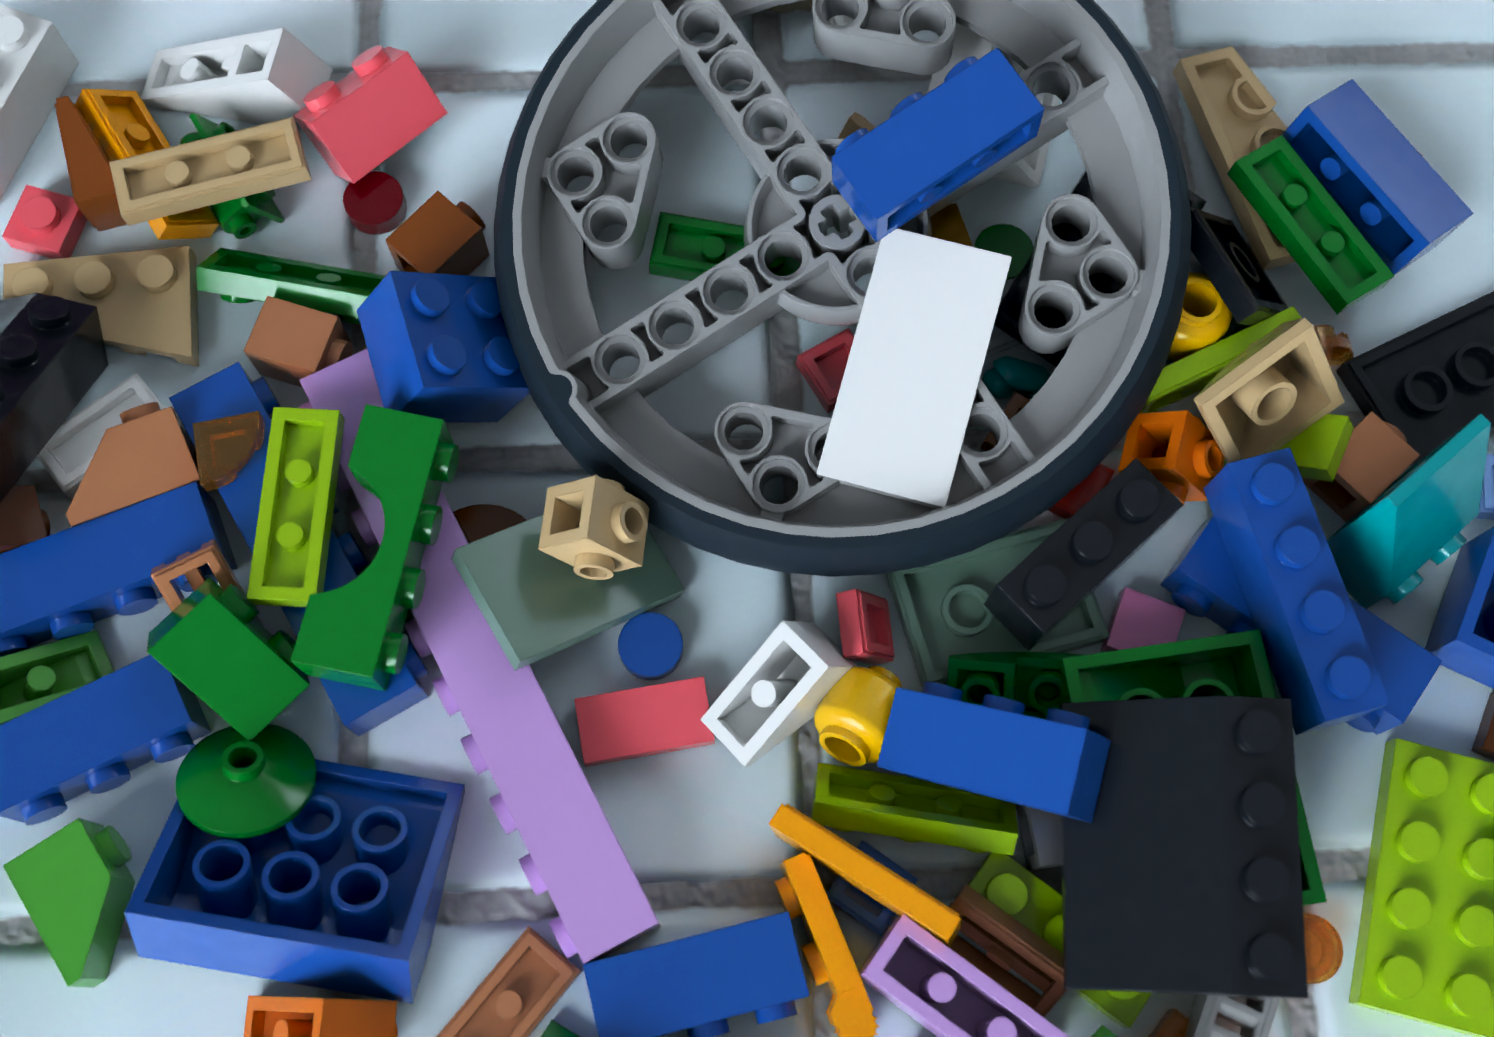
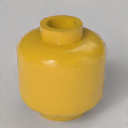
(1202, 318)
(856, 715)

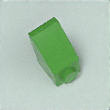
(76, 896)

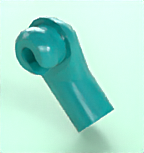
(1015, 374)

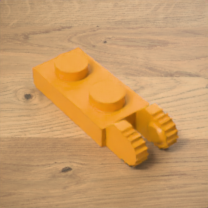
(828, 952)

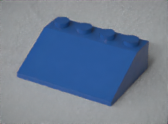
(322, 902)

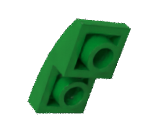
(1018, 676)

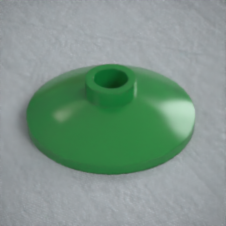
(247, 799)

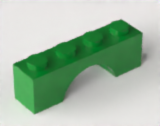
(358, 628)

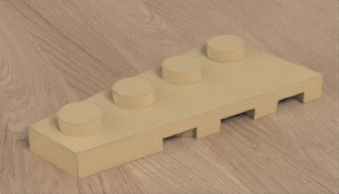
(1233, 120)

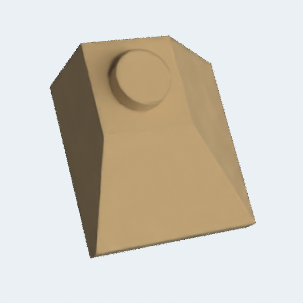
(1270, 392)

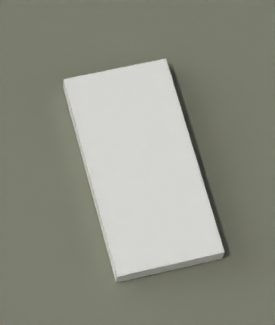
(914, 367)

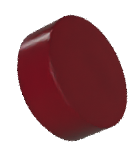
(375, 203)

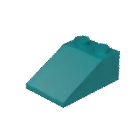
(1414, 519)

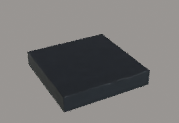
(1233, 269)

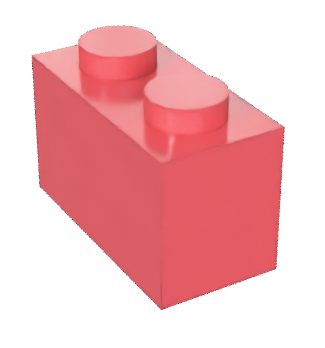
(369, 112)

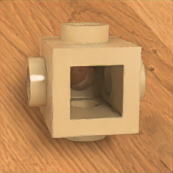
(594, 527)

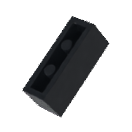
(1082, 554)

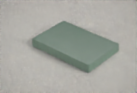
(539, 601)
(946, 612)

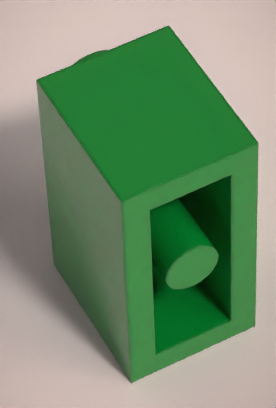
(229, 657)

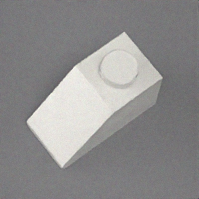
(776, 690)

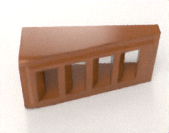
(87, 168)

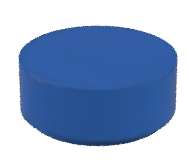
(650, 646)

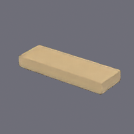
(209, 171)

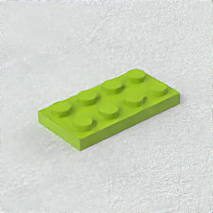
(1430, 892)

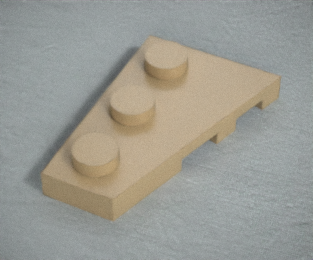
(141, 296)

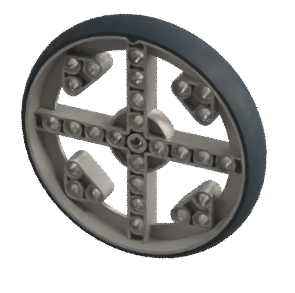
(580, 124)

